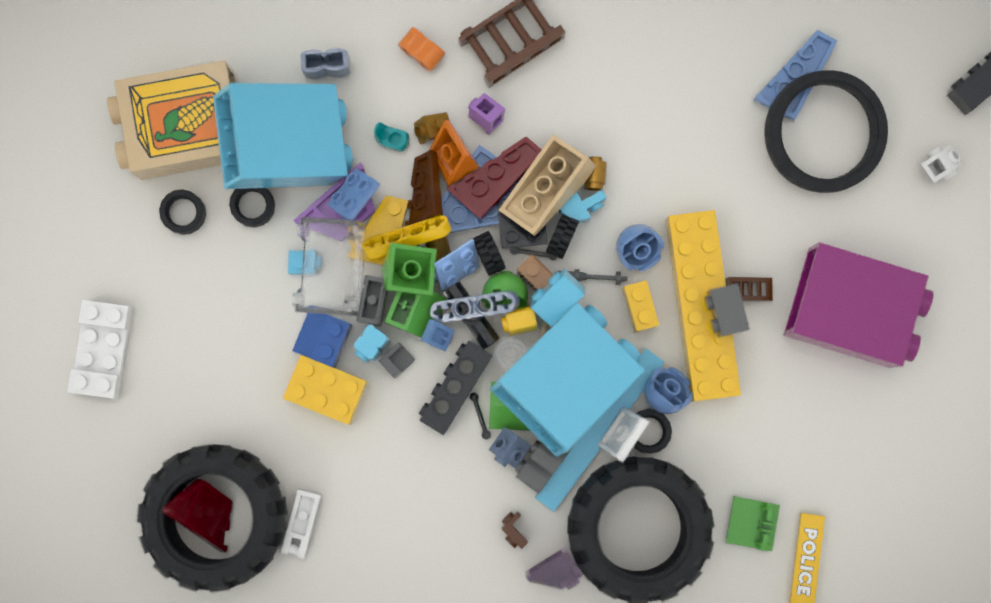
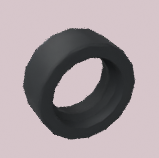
(165, 206)
(252, 222)
(666, 435)

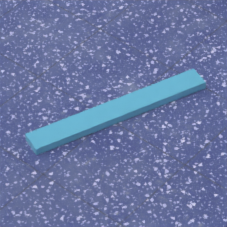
(587, 446)

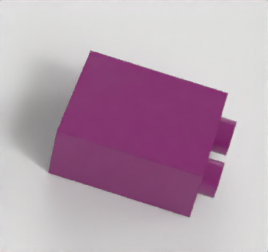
(858, 306)

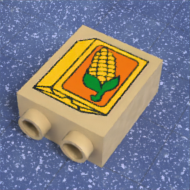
(169, 119)

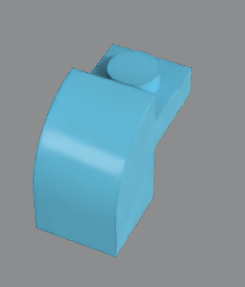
(579, 209)

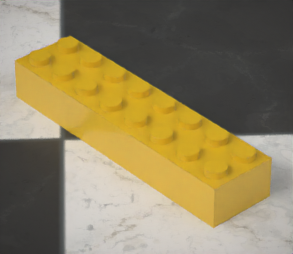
(697, 269)

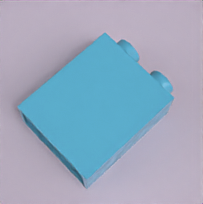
(281, 135)
(569, 378)

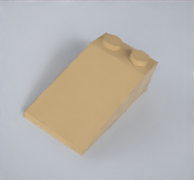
(547, 185)

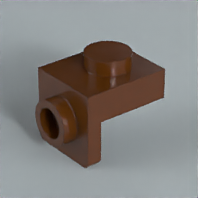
(514, 537)

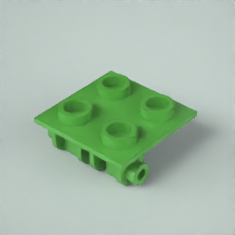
(752, 523)

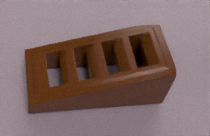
(750, 280)

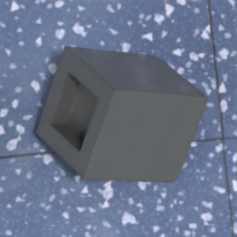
(396, 360)

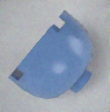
(639, 247)
(668, 390)

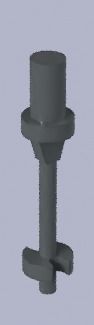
(580, 276)

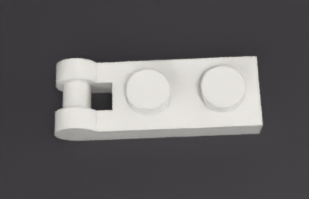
(301, 523)

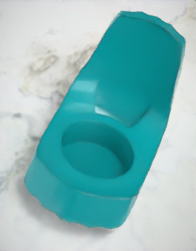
(391, 137)

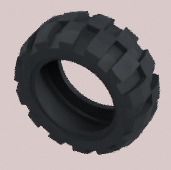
(161, 534)
(686, 560)

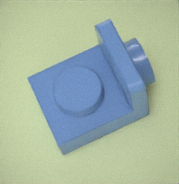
(437, 335)

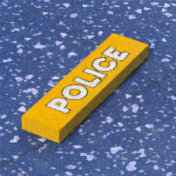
(807, 558)

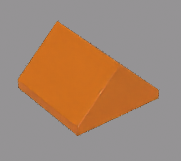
(453, 155)

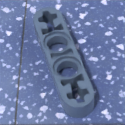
(474, 306)

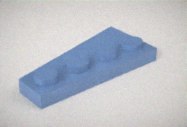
(808, 59)

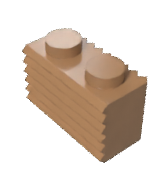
(534, 273)

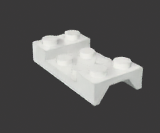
(100, 349)

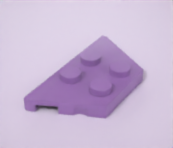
(320, 209)

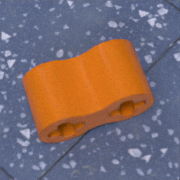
(421, 49)

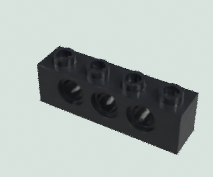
(441, 422)

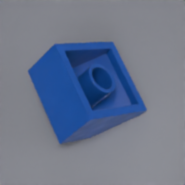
(322, 338)

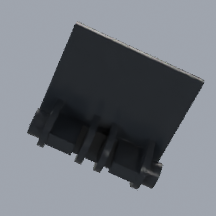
(514, 235)

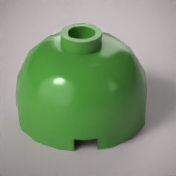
(506, 281)

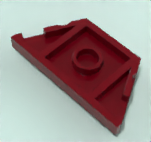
(202, 512)

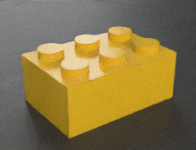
(325, 390)

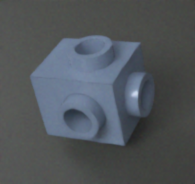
(509, 448)

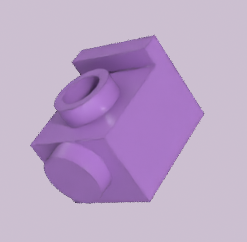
(486, 113)

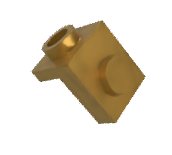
(428, 126)

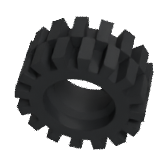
(562, 236)
(489, 253)

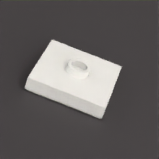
(623, 434)

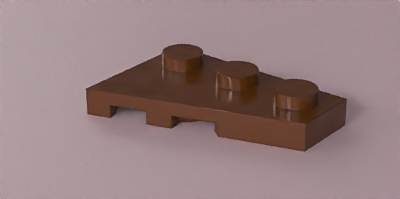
(426, 193)

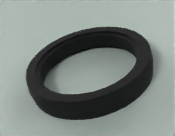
(877, 124)

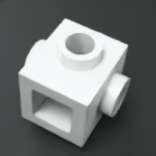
(942, 163)

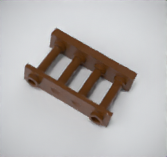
(512, 59)

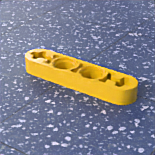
(428, 230)

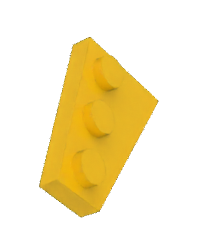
(387, 217)

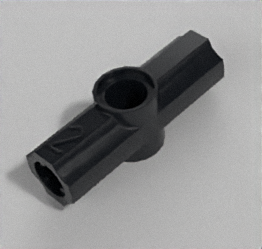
(481, 327)

